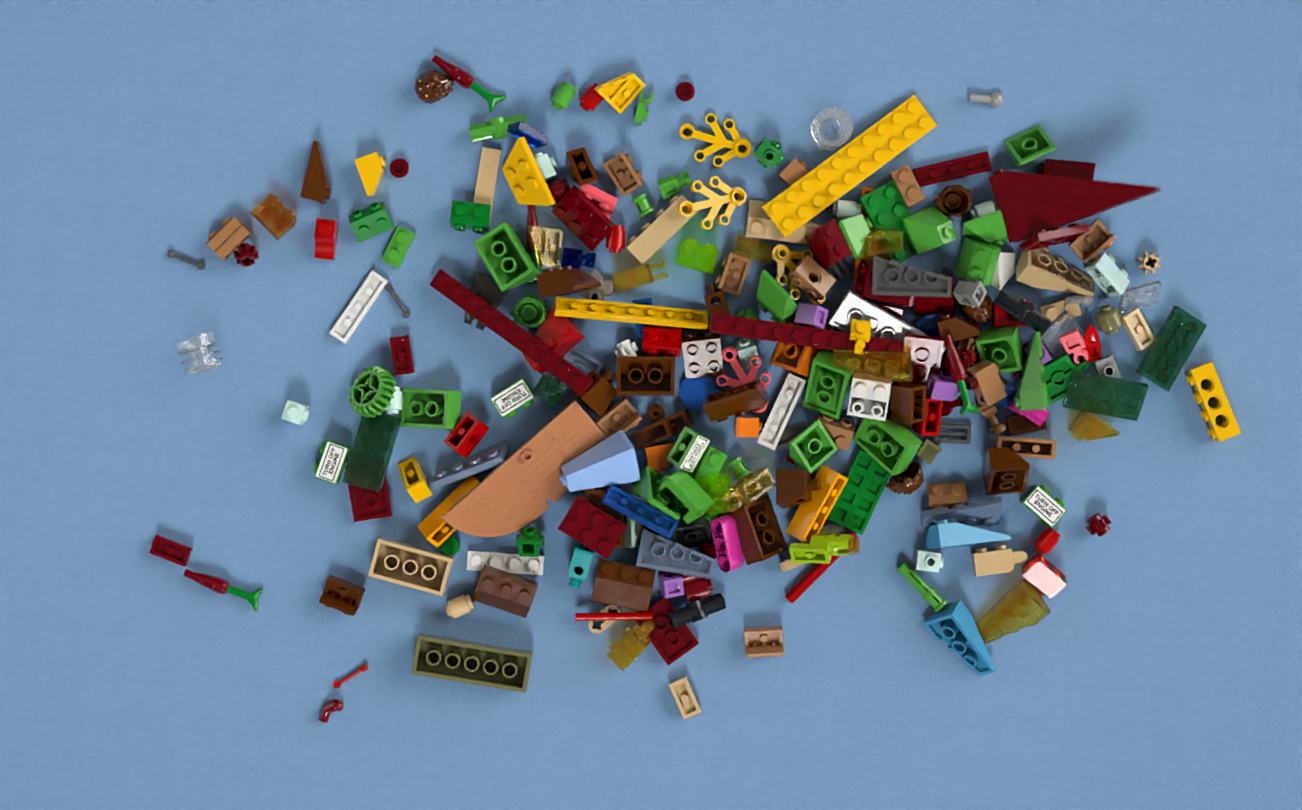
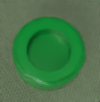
(450, 546)

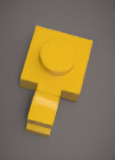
(860, 332)

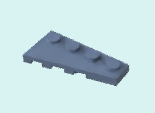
(474, 464)
(973, 515)
(667, 556)

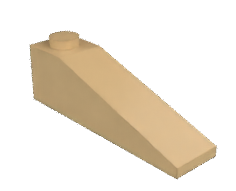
(762, 228)

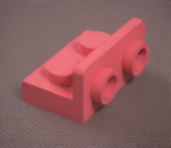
(601, 199)

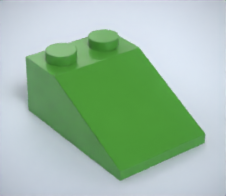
(775, 300)
(827, 386)
(430, 408)
(888, 444)
(647, 489)

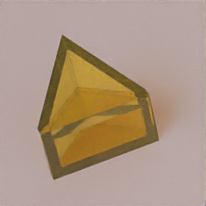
(883, 243)

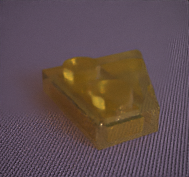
(547, 245)

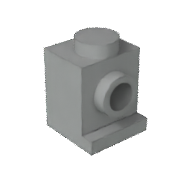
(970, 293)
(1107, 362)

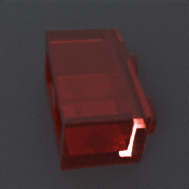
(1043, 575)

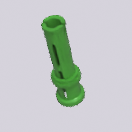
(928, 593)

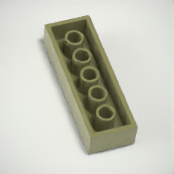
(472, 662)

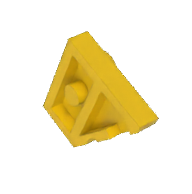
(621, 90)

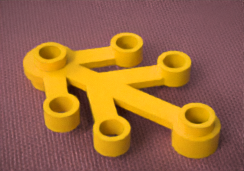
(718, 141)
(715, 202)
(786, 261)

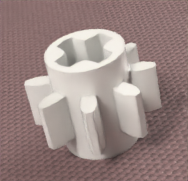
(626, 348)

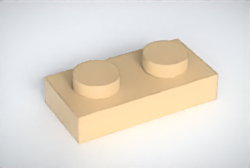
(1053, 310)
(1137, 329)
(684, 697)

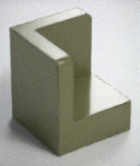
(928, 451)

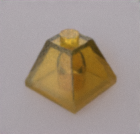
(1089, 427)

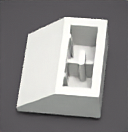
(869, 397)

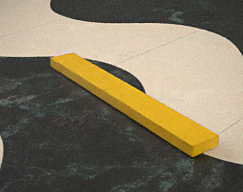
(631, 313)

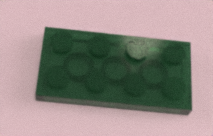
(1171, 348)
(1105, 395)
(372, 451)

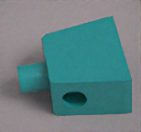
(583, 558)

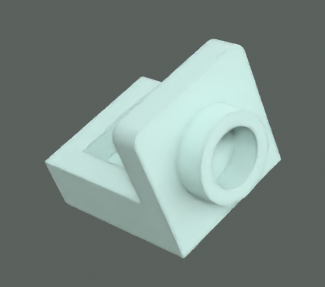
(746, 350)

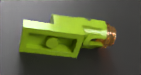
(824, 547)

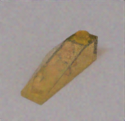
(878, 364)
(1016, 610)

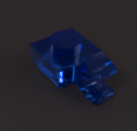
(574, 258)

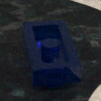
(533, 137)

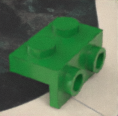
(470, 216)
(370, 221)

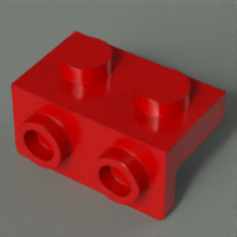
(661, 341)

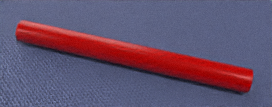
(613, 616)

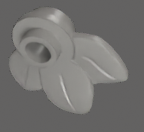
(602, 292)

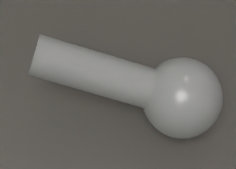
(994, 99)
(1082, 299)

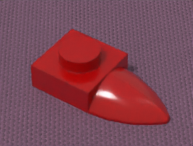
(1092, 342)

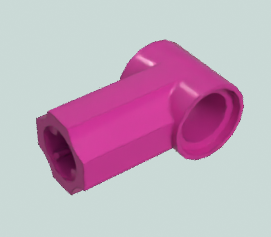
(1036, 417)

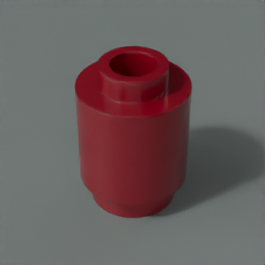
(558, 188)

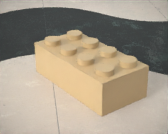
(411, 566)

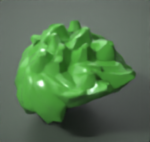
(530, 311)

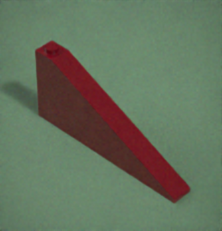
(1047, 201)

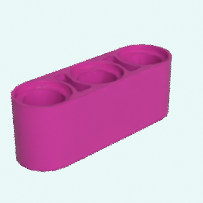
(727, 543)

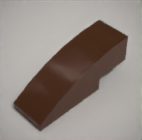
(662, 429)

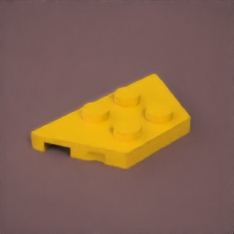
(525, 176)

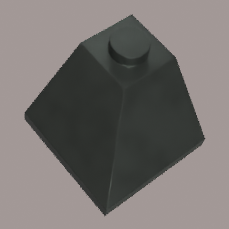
(692, 534)

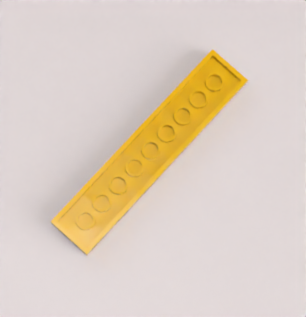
(849, 166)

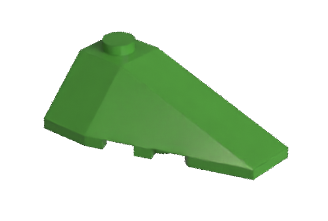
(1031, 389)
(709, 464)

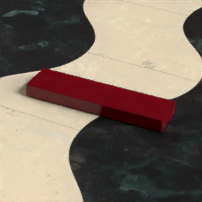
(952, 169)

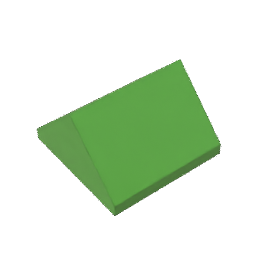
(1029, 146)

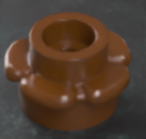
(655, 408)

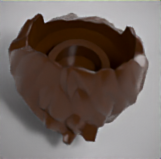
(433, 86)
(954, 200)
(980, 314)
(908, 480)

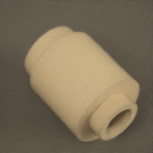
(459, 606)

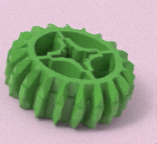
(372, 391)

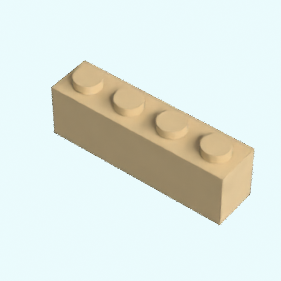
(659, 232)

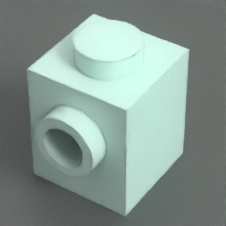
(546, 165)
(295, 412)
(928, 560)

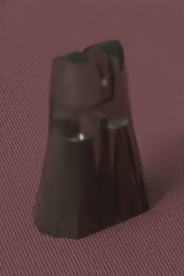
(489, 291)

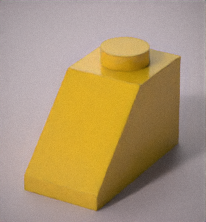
(371, 171)
(414, 480)

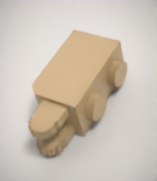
(995, 560)

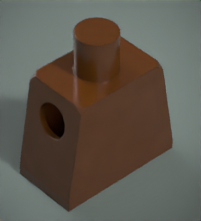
(715, 296)
(599, 393)
(909, 401)
(794, 487)

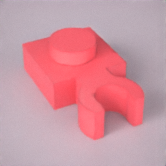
(1073, 343)

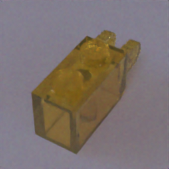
(637, 277)
(750, 488)
(631, 645)

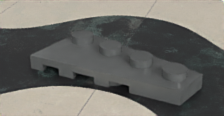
(896, 279)

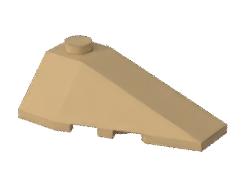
(1044, 271)

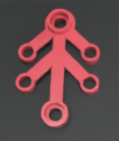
(740, 372)

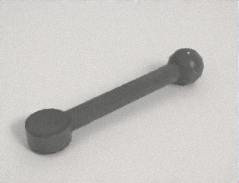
(200, 265)
(406, 314)

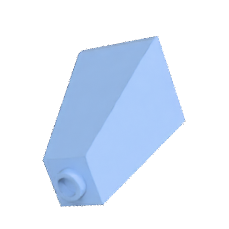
(604, 464)

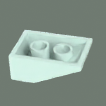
(1107, 275)

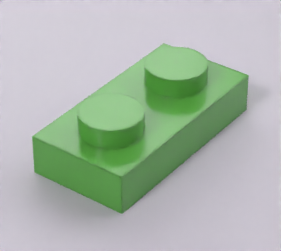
(398, 247)

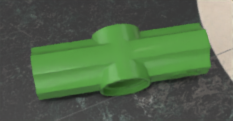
(494, 128)

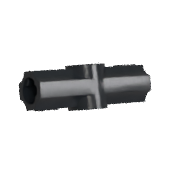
(1022, 312)
(696, 610)

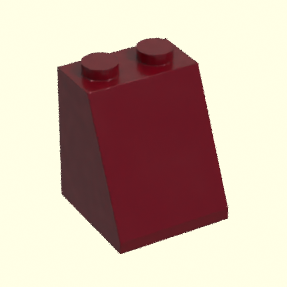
(1067, 168)
(828, 244)
(863, 287)

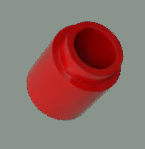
(590, 98)
(616, 239)
(1046, 541)

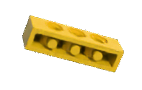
(1222, 407)

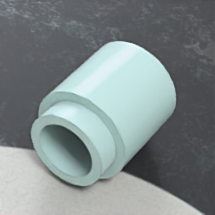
(846, 209)
(983, 209)
(396, 402)

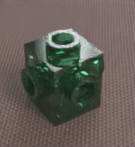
(549, 389)

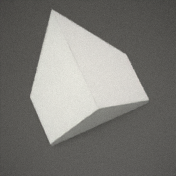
(1004, 270)

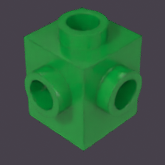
(768, 146)
(530, 541)

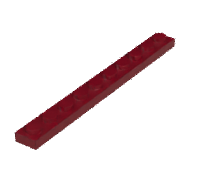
(511, 332)
(795, 334)

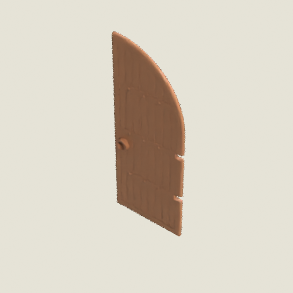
(527, 479)

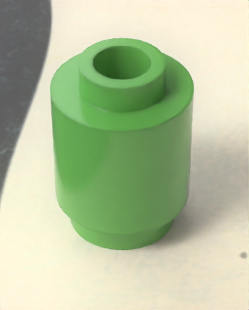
(563, 96)

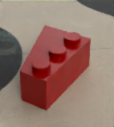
(557, 333)

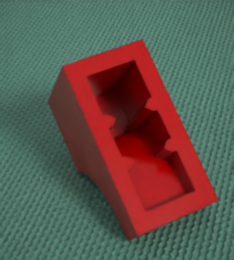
(325, 238)

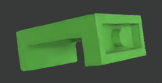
(688, 492)

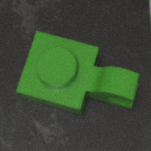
(641, 113)
(671, 185)

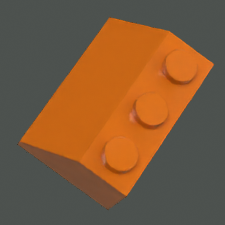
(796, 357)

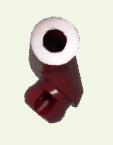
(328, 708)

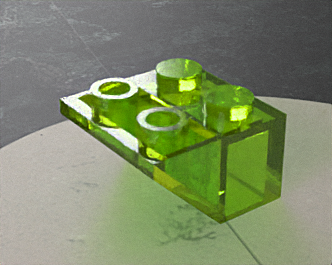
(697, 256)

